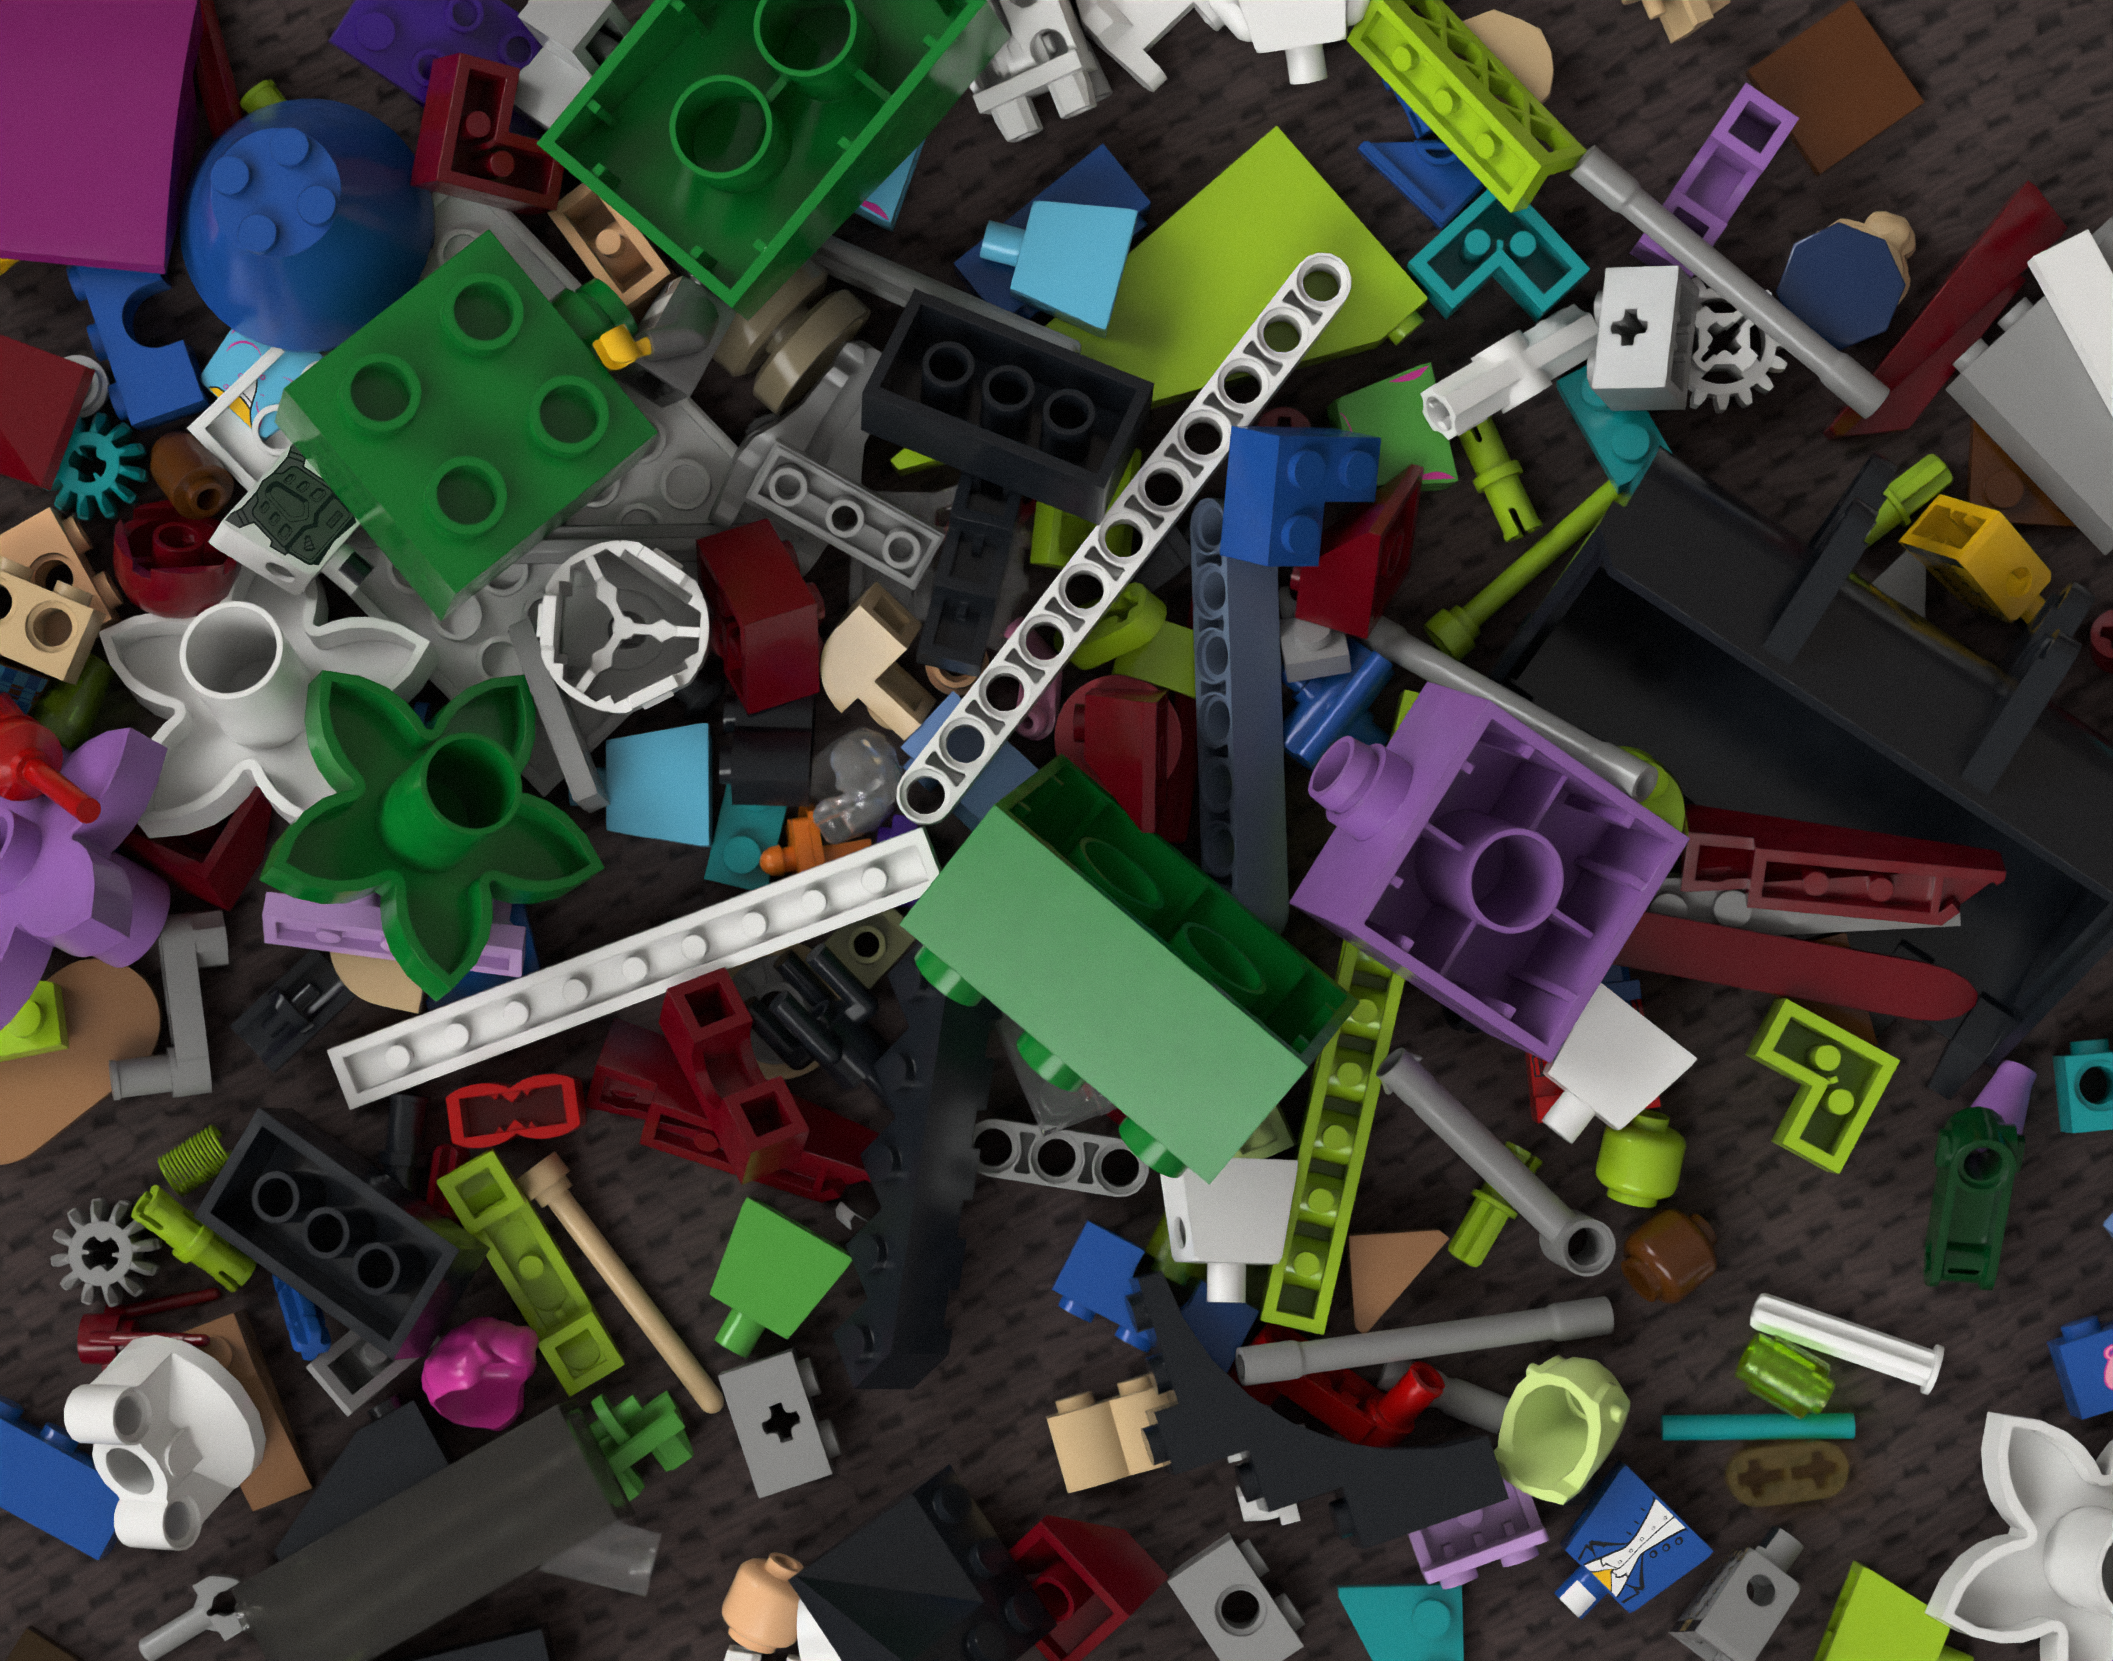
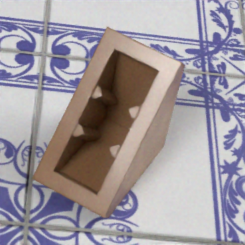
(1383, 1267)

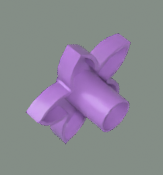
(66, 880)

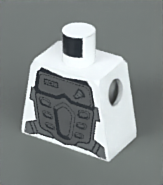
(293, 529)

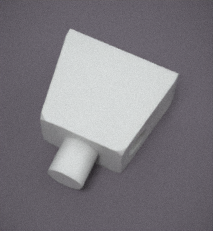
(1611, 1066)
(1231, 1221)

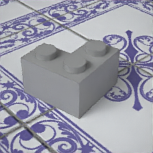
(575, 44)

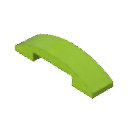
(532, 1270)

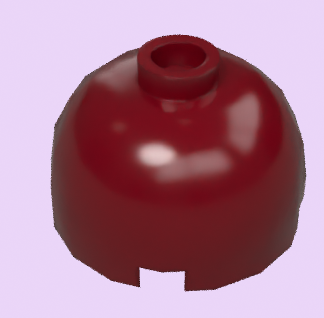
(169, 562)

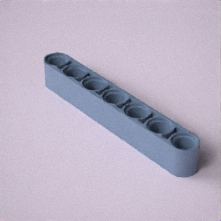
(1239, 721)

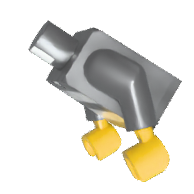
(672, 342)

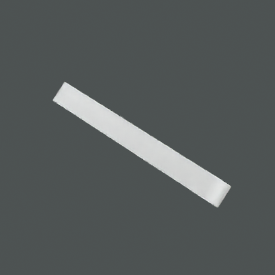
(1133, 508)

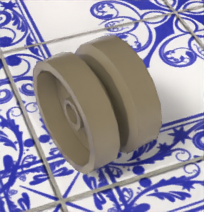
(792, 337)

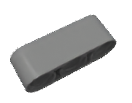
(1082, 1176)

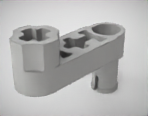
(185, 945)

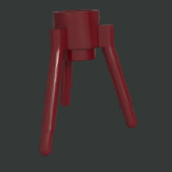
(108, 1333)

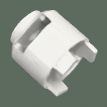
(600, 587)

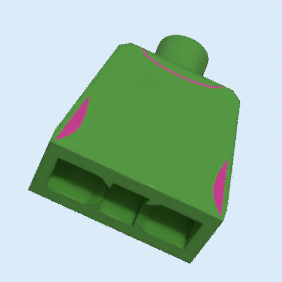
(1395, 414)

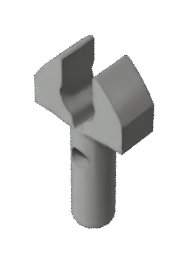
(195, 1620)

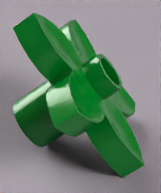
(427, 820)

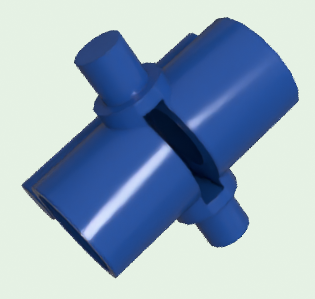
(1336, 707)

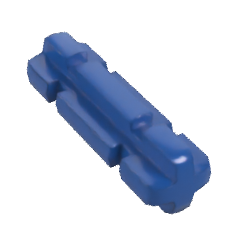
(303, 1321)

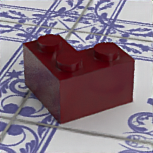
(468, 144)
(764, 614)

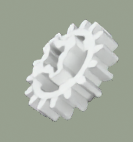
(1740, 365)

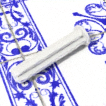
(1848, 1340)

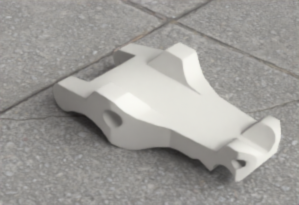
(1133, 27)

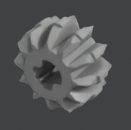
(107, 1276)

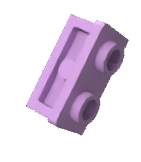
(1459, 1545)

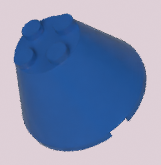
(305, 224)

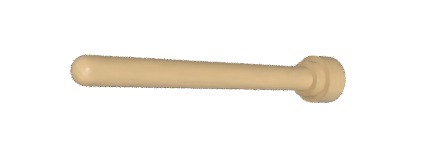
(550, 1187)

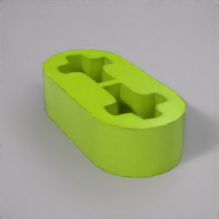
(1125, 627)

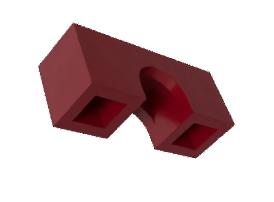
(713, 1045)

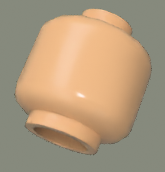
(763, 1604)

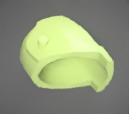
(1560, 1427)

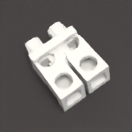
(1039, 57)

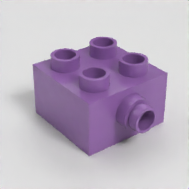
(1483, 865)

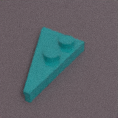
(1406, 1620)

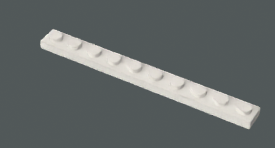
(635, 968)

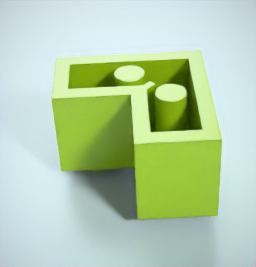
(1837, 1078)

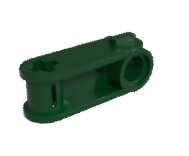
(1971, 1197)

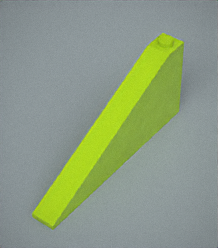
(1221, 262)

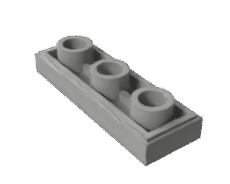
(810, 492)

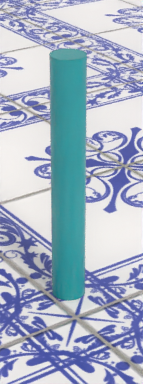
(1757, 1426)

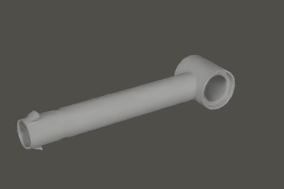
(1498, 1166)

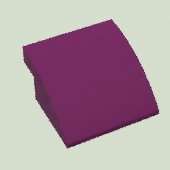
(96, 129)

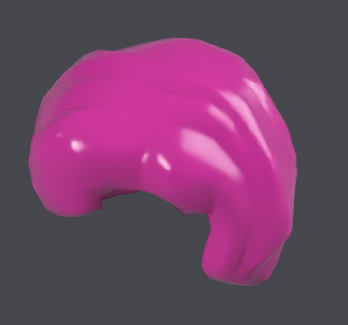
(481, 1372)

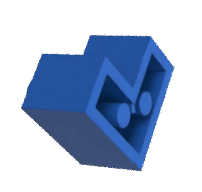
(1281, 485)

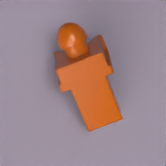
(804, 847)

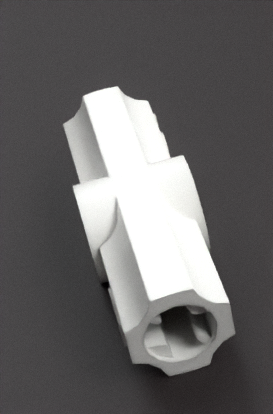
(1510, 372)

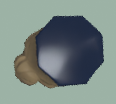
(1849, 277)

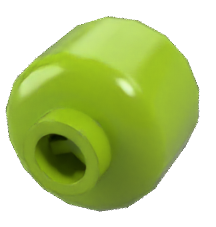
(1641, 1160)

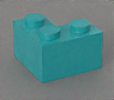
(1510, 247)

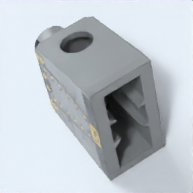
(1725, 1620)

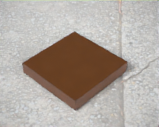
(1837, 85)

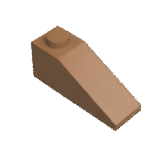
(239, 1352)

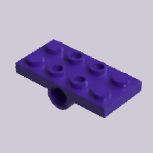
(405, 36)

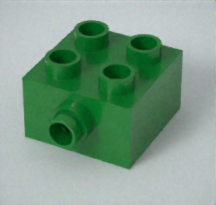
(469, 419)

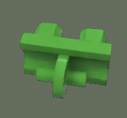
(635, 1430)

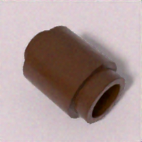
(190, 475)

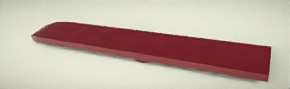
(1796, 968)

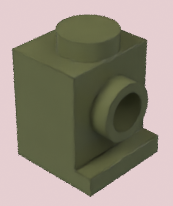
(892, 945)

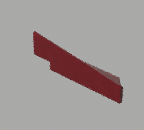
(1956, 314)
(1831, 867)
(644, 1081)

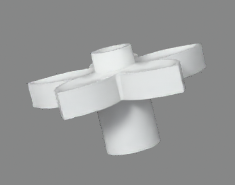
(239, 694)
(2057, 1559)

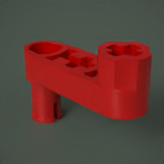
(1347, 1400)

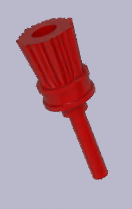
(33, 762)

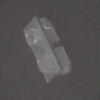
(615, 1559)

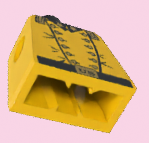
(1979, 559)

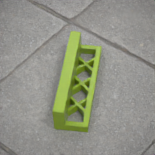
(1459, 99)

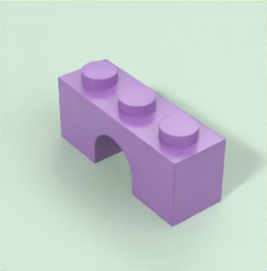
(1723, 171)

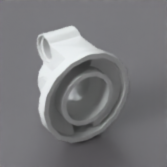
(166, 1438)

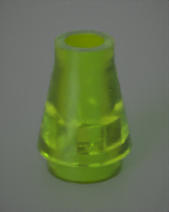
(72, 708)

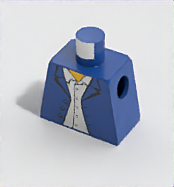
(1626, 1546)

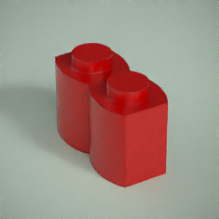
(532, 1108)

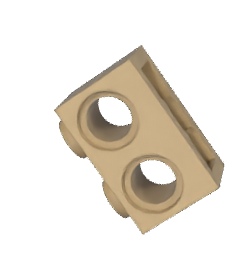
(23, 627)

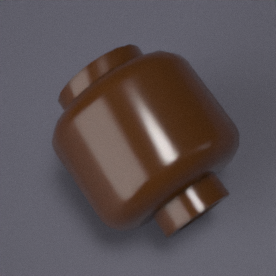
(1669, 1256)

